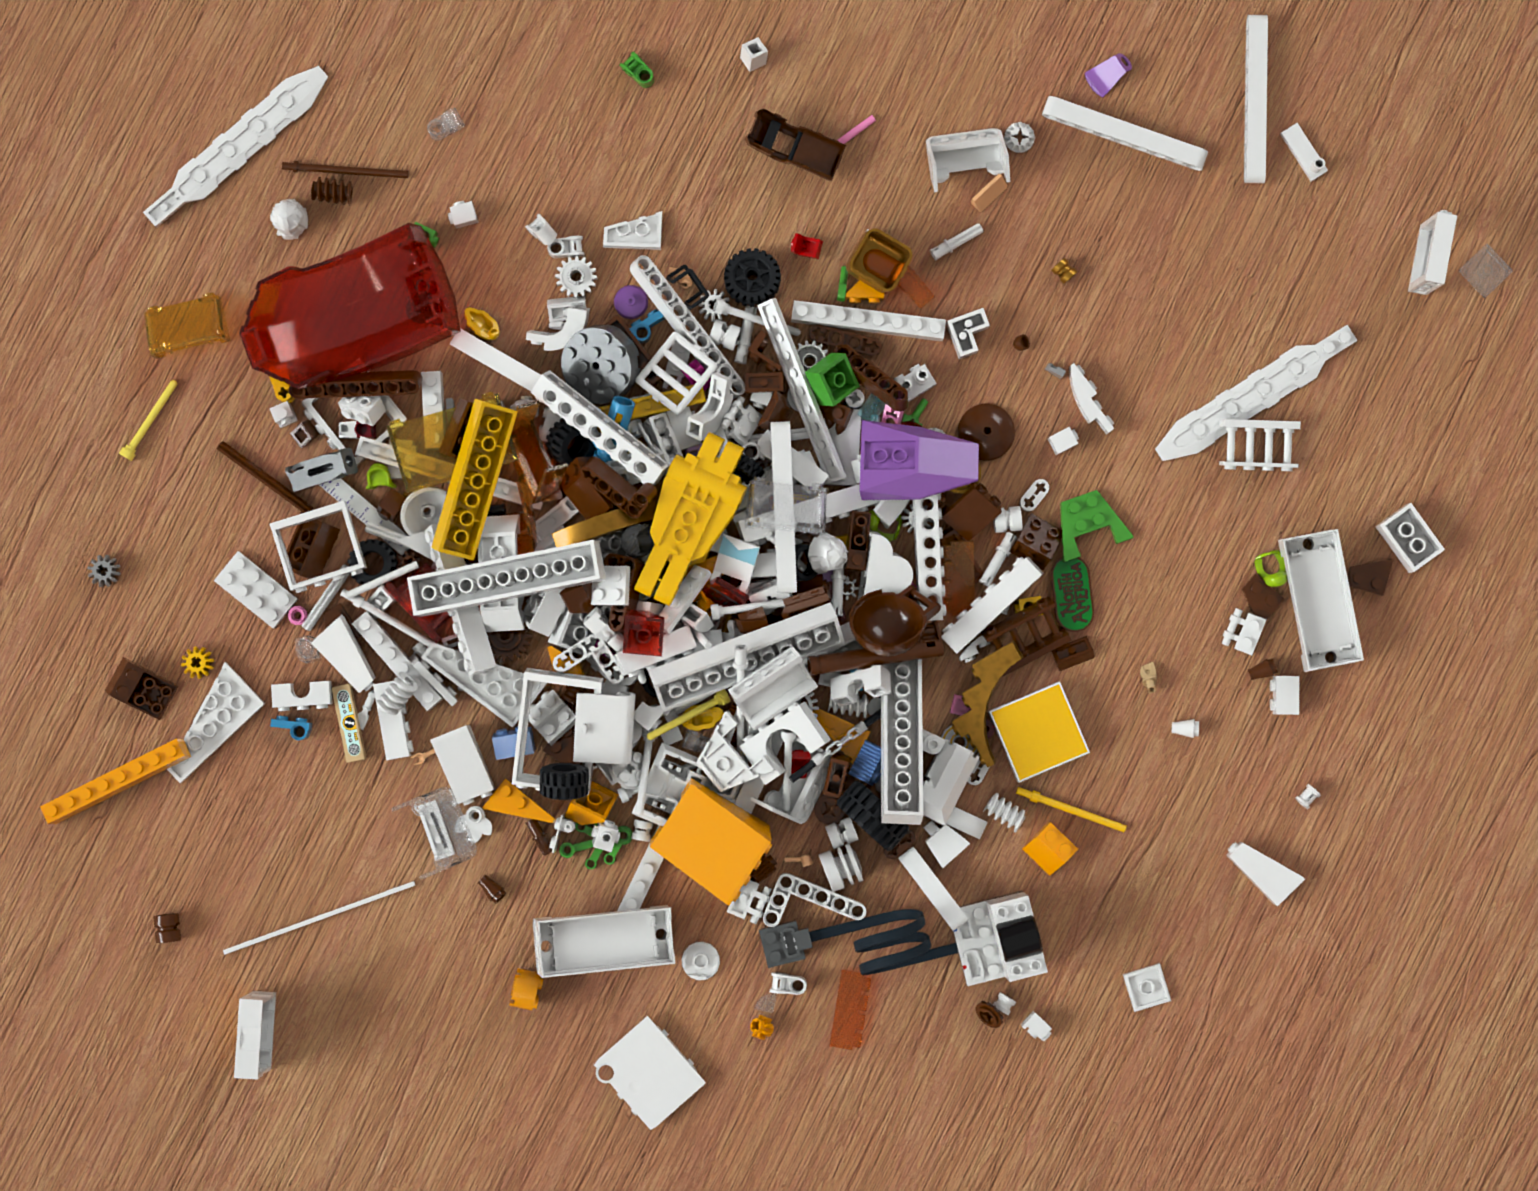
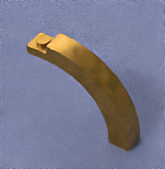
(601, 526)

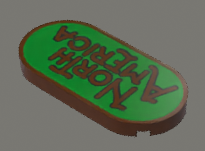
(1072, 594)

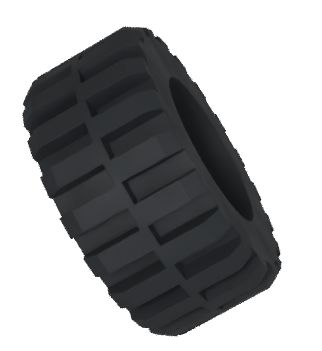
(865, 810)

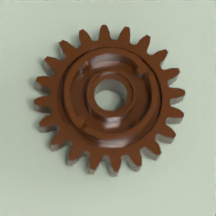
(509, 647)

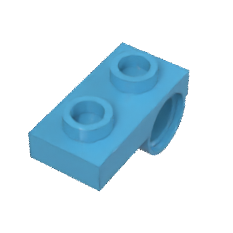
(654, 318)
(283, 722)

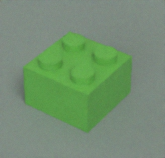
(832, 379)

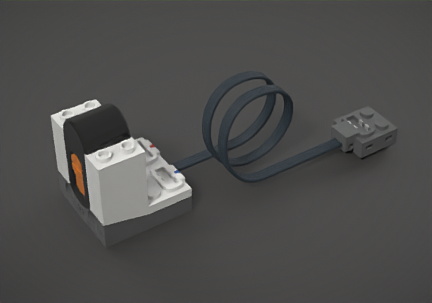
(992, 944)

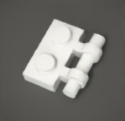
(746, 423)
(1249, 634)
(742, 904)

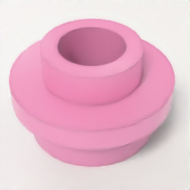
(291, 615)

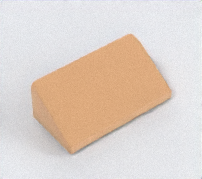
(989, 193)

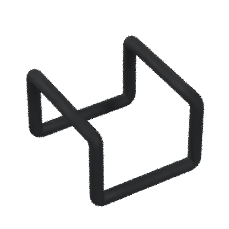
(695, 279)

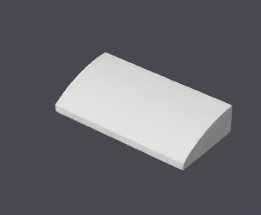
(847, 447)

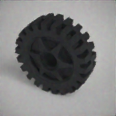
(747, 264)

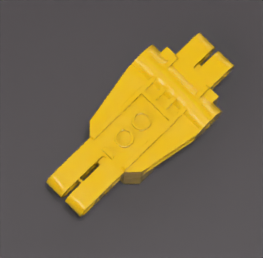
(691, 514)

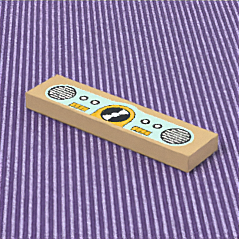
(349, 723)

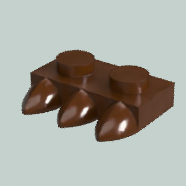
(836, 414)

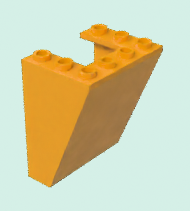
(713, 841)

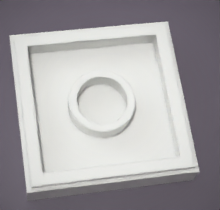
(1146, 987)

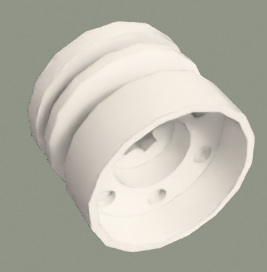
(841, 867)

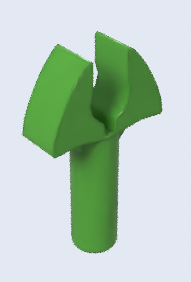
(842, 284)
(918, 411)

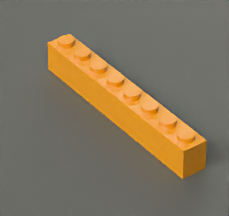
(115, 781)

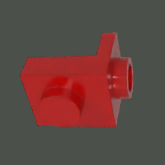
(806, 246)
(799, 759)

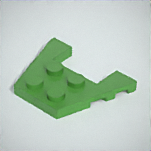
(1086, 515)

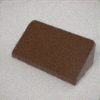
(1073, 653)

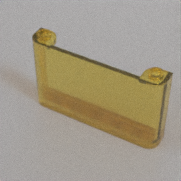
(418, 445)

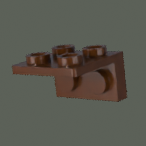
(760, 344)
(1037, 541)

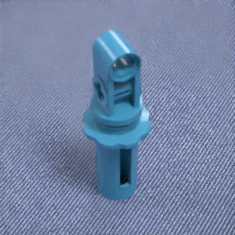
(622, 406)

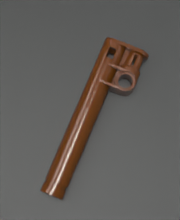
(928, 647)

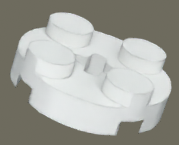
(623, 776)

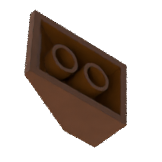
(581, 493)

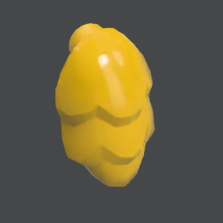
(481, 323)
(704, 720)

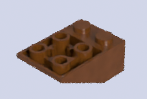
(141, 688)

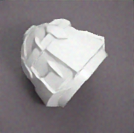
(289, 219)
(827, 553)

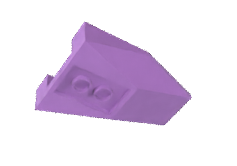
(913, 462)

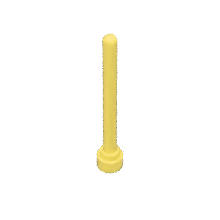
(129, 450)
(720, 698)

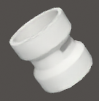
(641, 834)

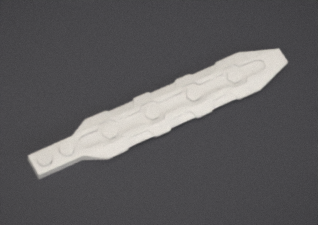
(239, 143)
(1252, 395)

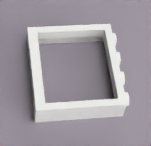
(1432, 253)
(306, 517)

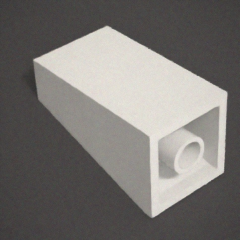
(463, 765)

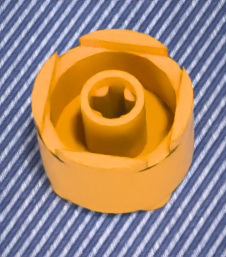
(525, 989)

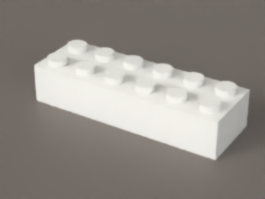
(989, 607)

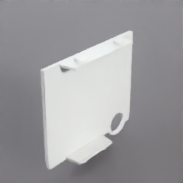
(650, 1073)

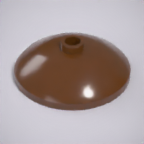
(988, 416)

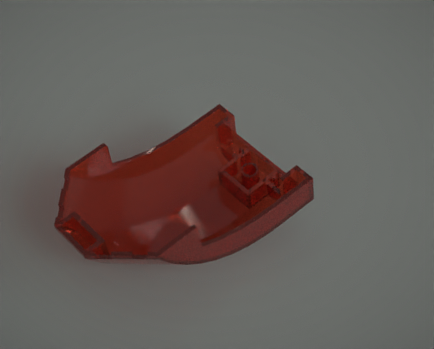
(351, 311)

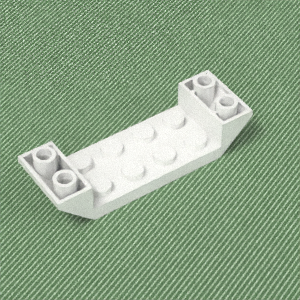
(498, 542)

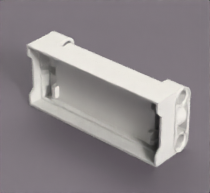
(1321, 600)
(603, 941)

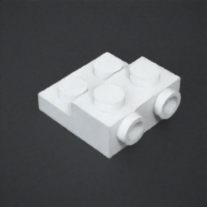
(551, 716)

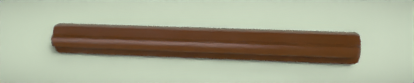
(265, 478)

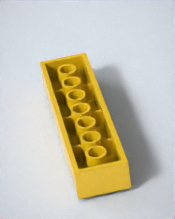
(474, 479)

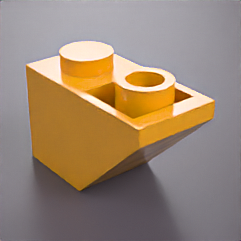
(862, 291)

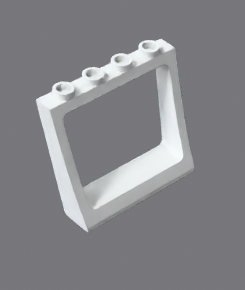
(392, 412)

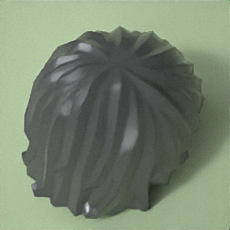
(637, 540)

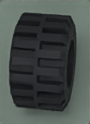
(559, 440)
(381, 548)
(564, 781)

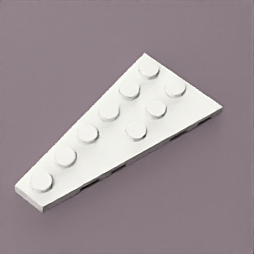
(495, 689)
(219, 717)

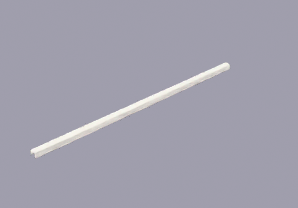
(319, 917)

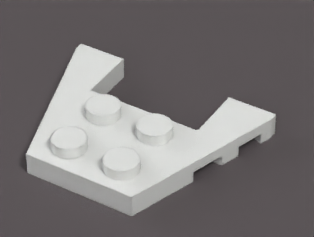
(723, 762)

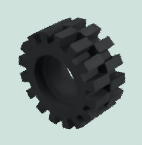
(748, 469)

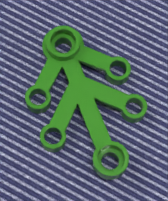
(597, 852)

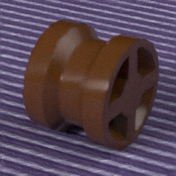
(571, 694)

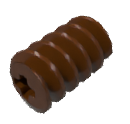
(332, 191)

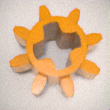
(761, 1027)

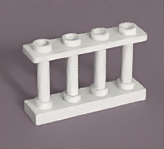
(1250, 427)

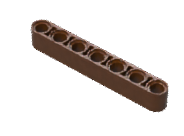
(365, 387)

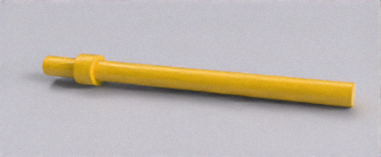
(1034, 796)

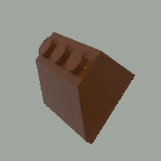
(311, 548)

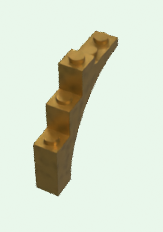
(977, 697)

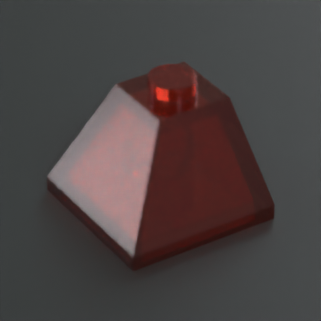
(643, 633)

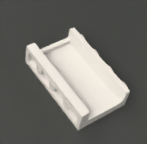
(773, 688)

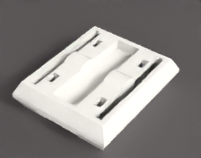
(667, 784)

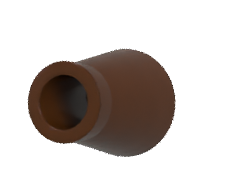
(1263, 669)
(492, 889)

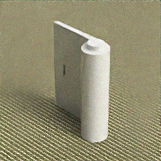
(607, 729)

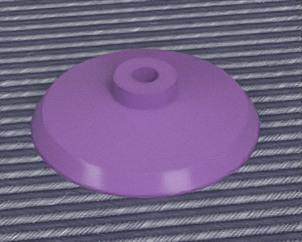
(631, 302)

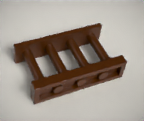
(1041, 645)

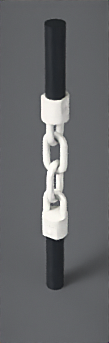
(818, 759)

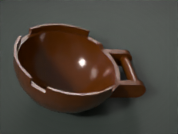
(891, 621)

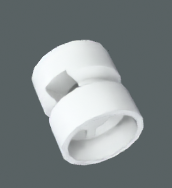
(725, 334)
(1008, 519)
(841, 833)

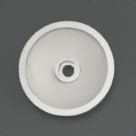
(412, 514)

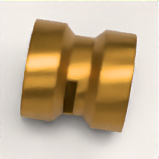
(1064, 270)

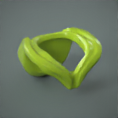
(379, 476)
(874, 526)
(1272, 579)

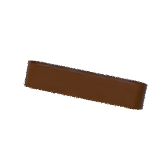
(875, 385)

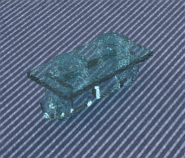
(871, 408)

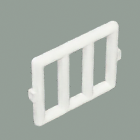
(664, 351)

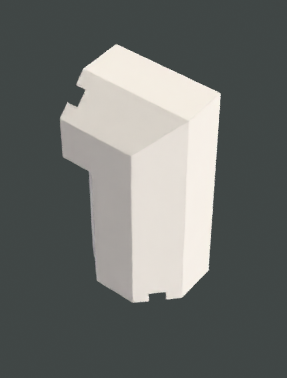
(946, 780)

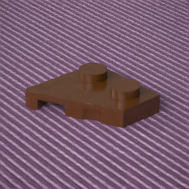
(1370, 576)

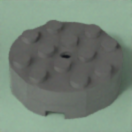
(600, 363)

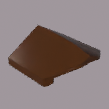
(578, 598)

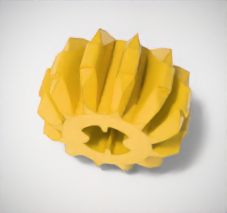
(190, 661)

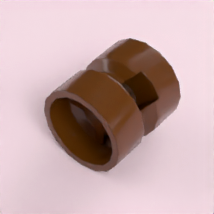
(167, 928)

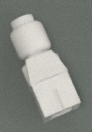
(599, 627)

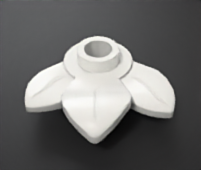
(478, 826)

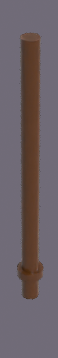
(296, 166)

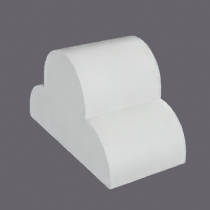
(884, 568)

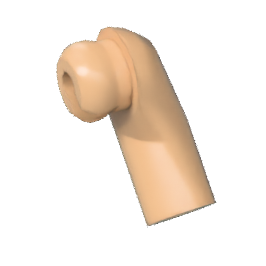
(685, 282)

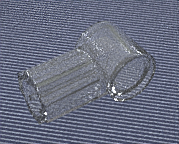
(694, 741)

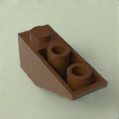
(858, 541)

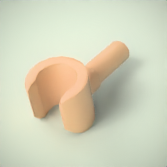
(422, 756)
(805, 860)

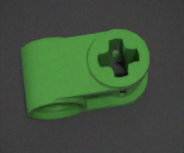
(636, 68)

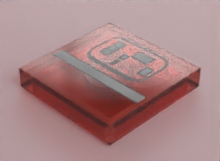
(724, 593)

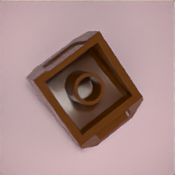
(776, 411)

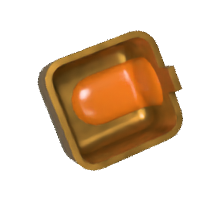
(879, 260)

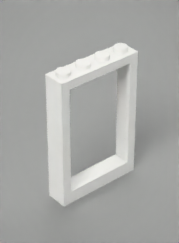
(525, 780)

